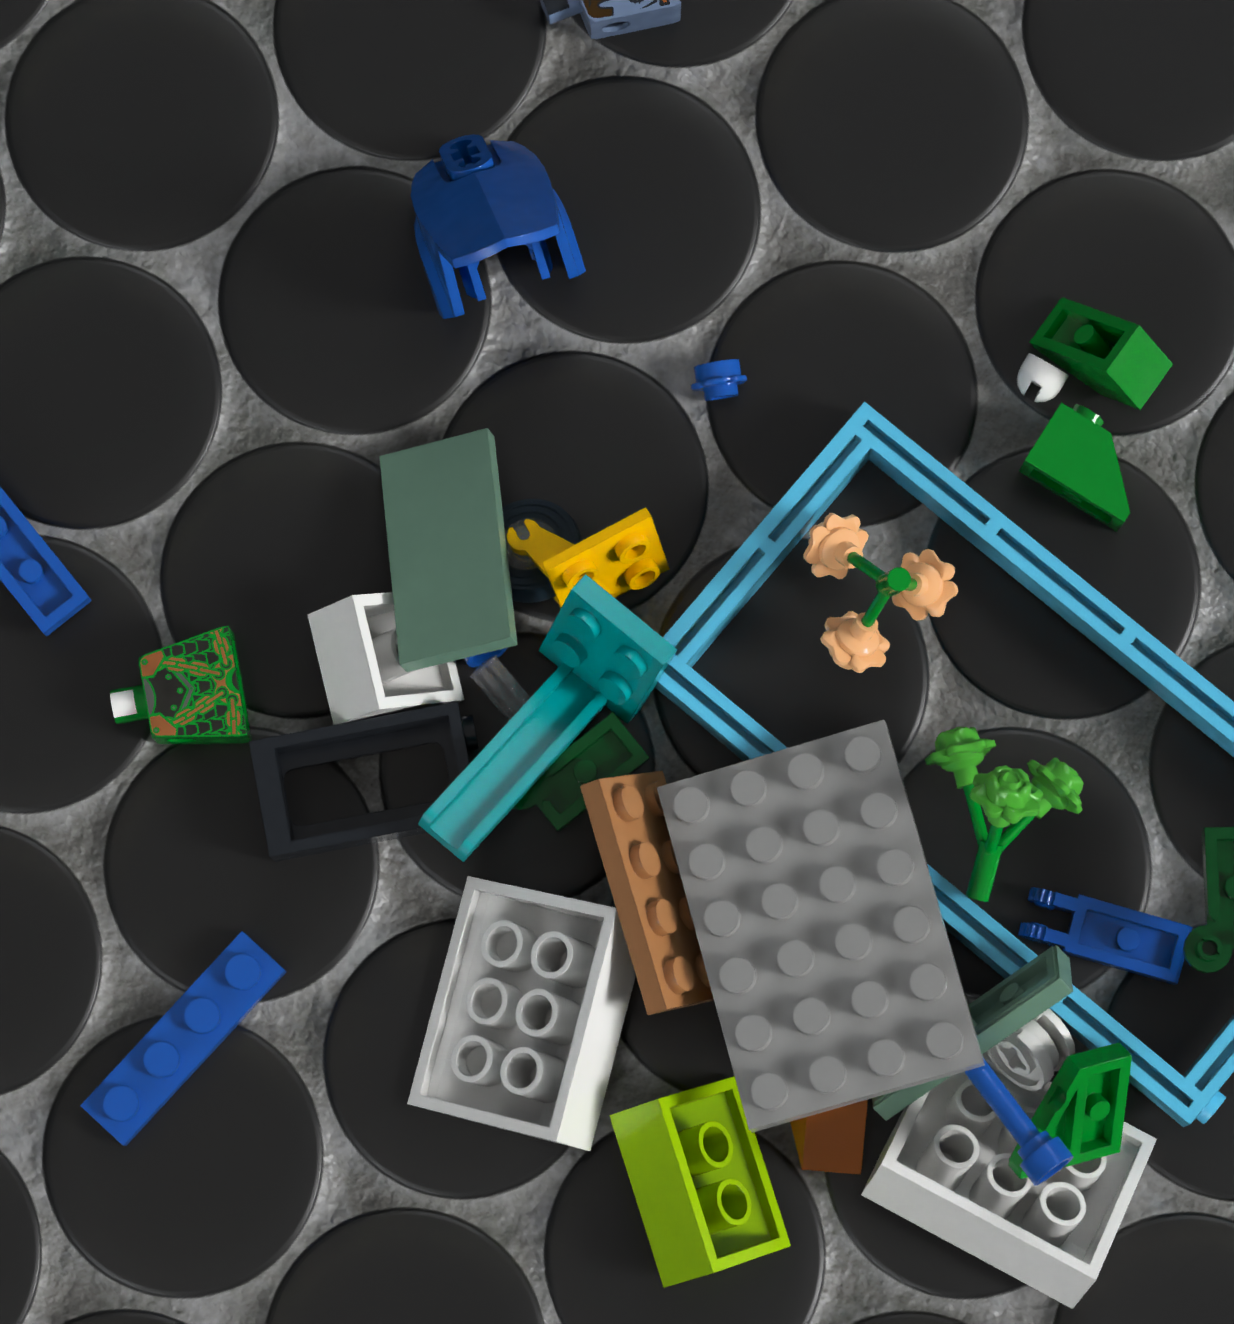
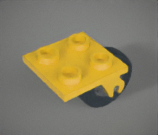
(551, 557)

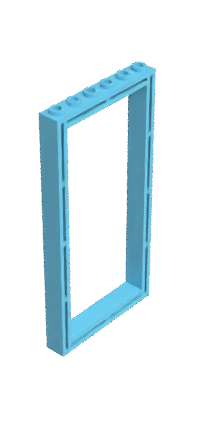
(875, 439)

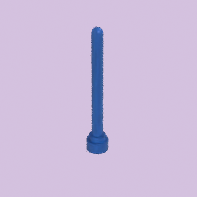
(1039, 1151)

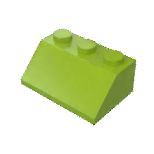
(699, 1182)

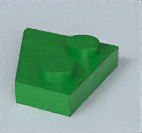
(1085, 1105)

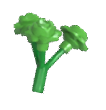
(1004, 796)

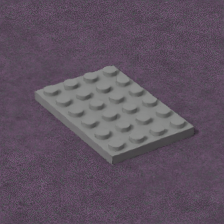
(819, 926)

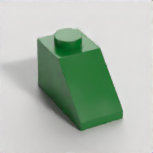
(1103, 352)
(1080, 465)

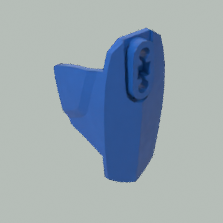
(478, 206)

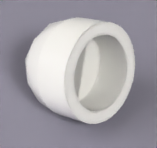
(1042, 374)

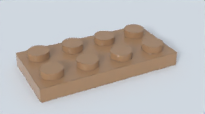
(647, 890)

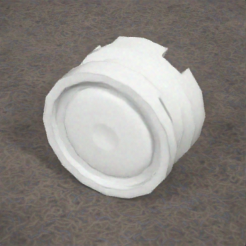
(1034, 1051)

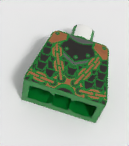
(189, 692)

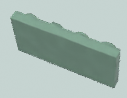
(447, 550)

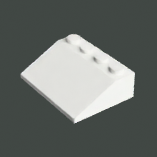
(526, 1014)
(954, 1180)

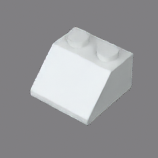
(361, 662)

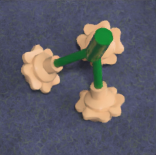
(917, 585)

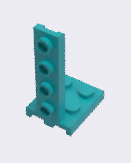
(602, 661)

